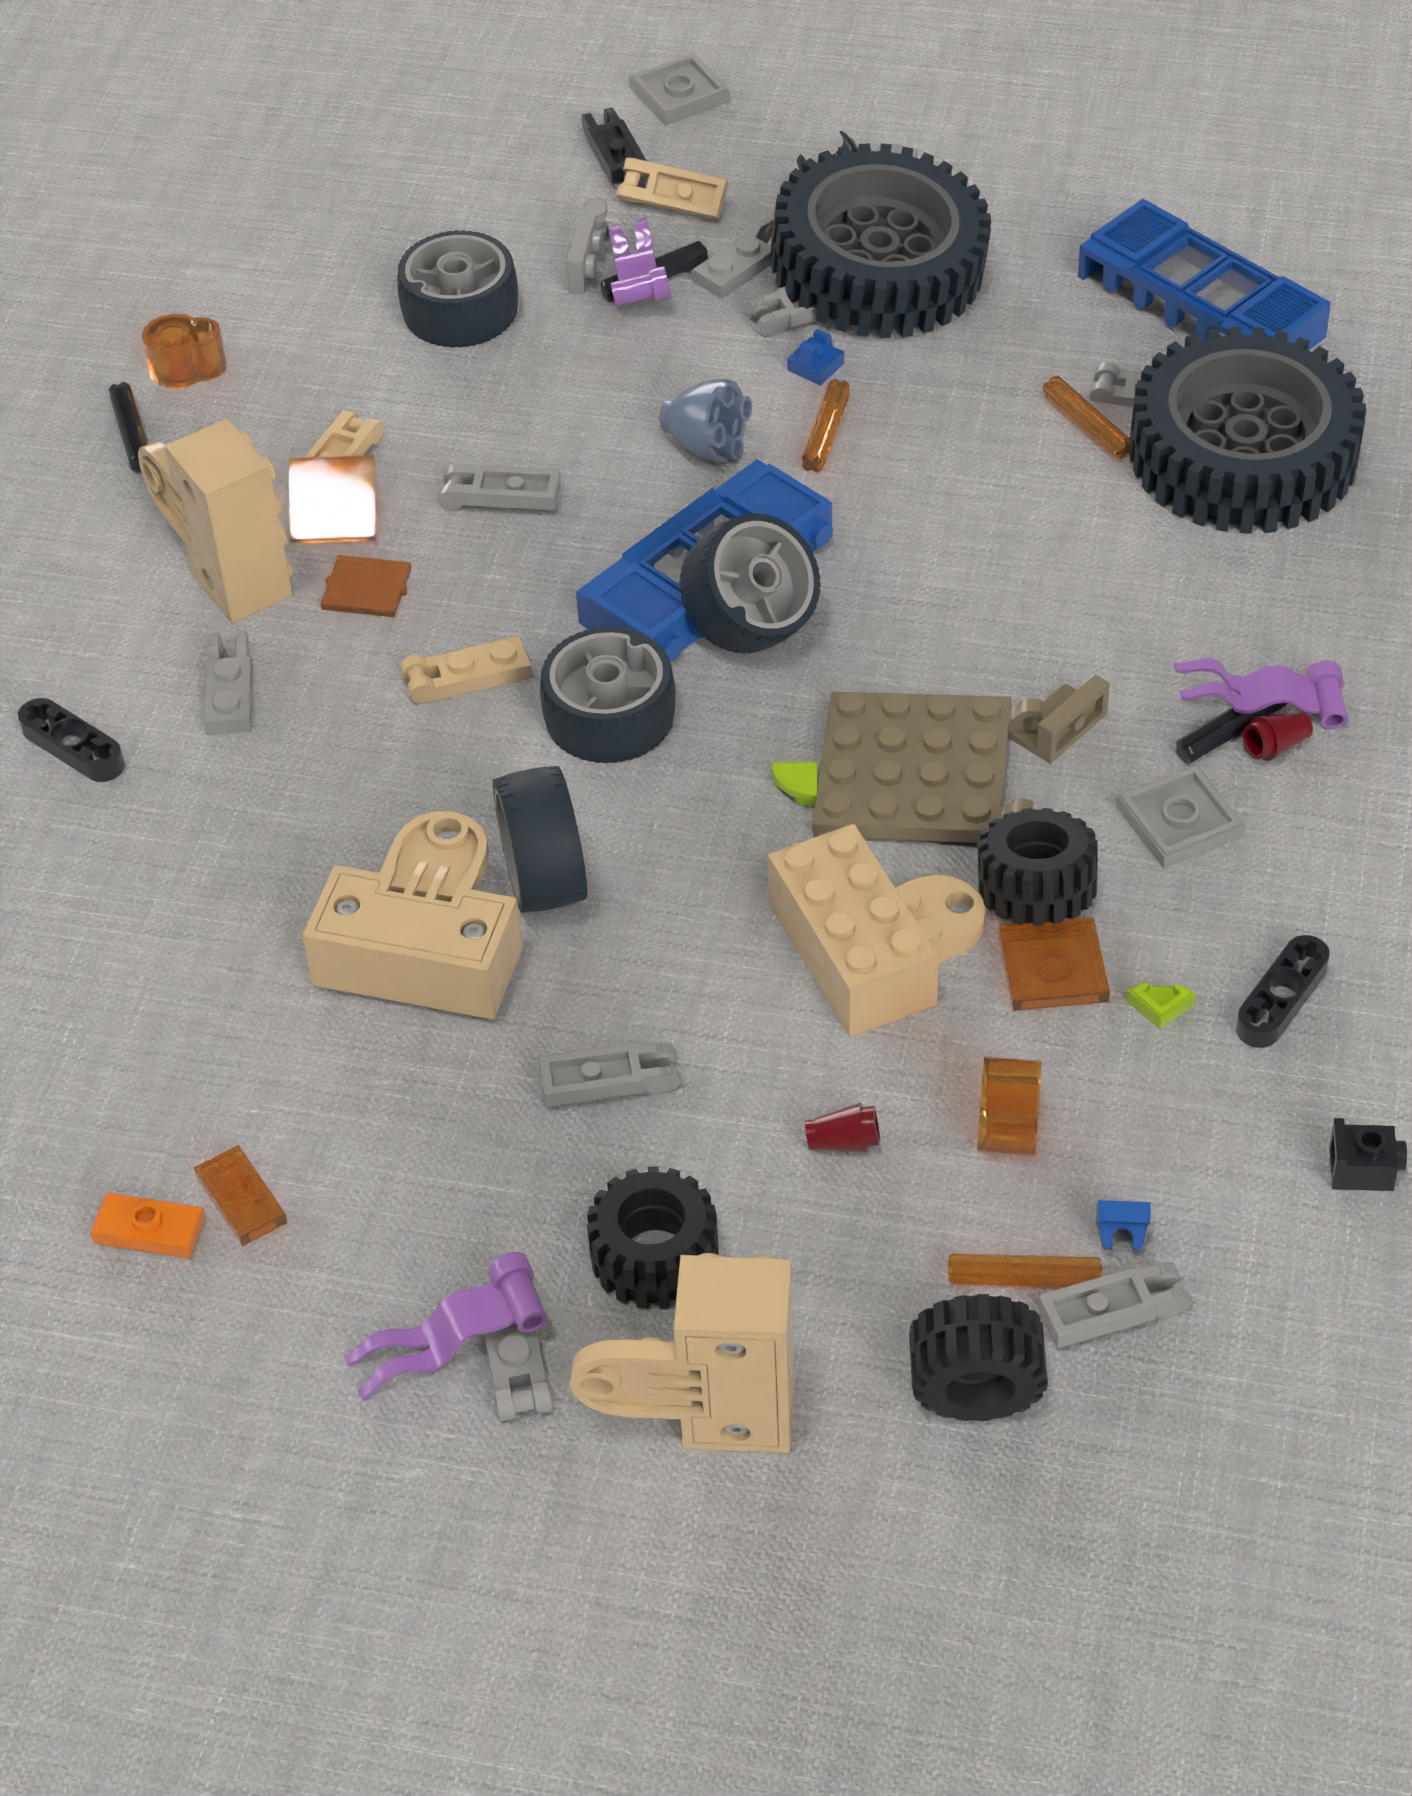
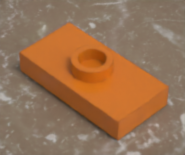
(148, 1225)

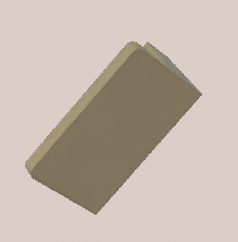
(1066, 718)

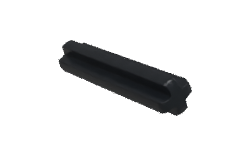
(674, 263)
(128, 422)
(1217, 732)

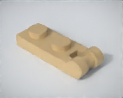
(673, 189)
(348, 436)
(465, 670)

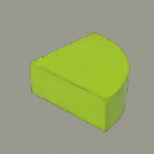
(797, 780)
(1160, 1003)

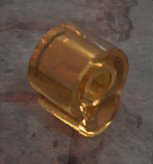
(183, 350)
(1009, 1106)

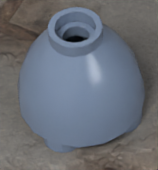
(709, 419)

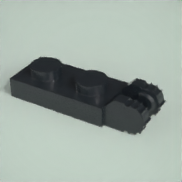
(611, 143)

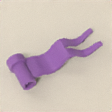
(637, 271)
(1313, 693)
(458, 1317)

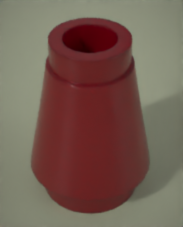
(1274, 734)
(844, 1130)

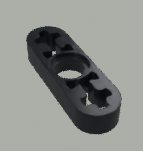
(78, 755)
(1282, 1009)

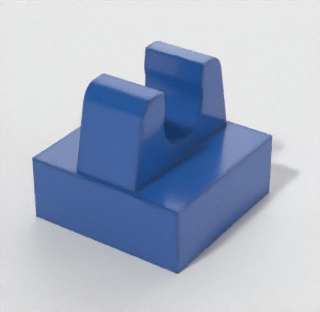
(816, 358)
(1122, 1215)

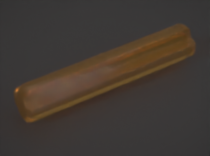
(1087, 417)
(825, 425)
(1022, 1270)

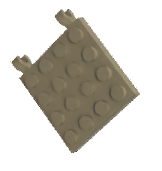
(918, 764)

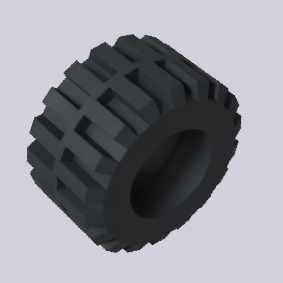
(1037, 866)
(646, 1204)
(978, 1357)

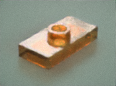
(240, 1195)

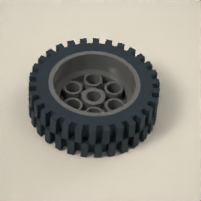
(880, 240)
(1246, 429)

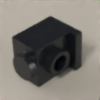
(1365, 1156)

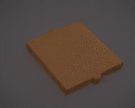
(366, 586)

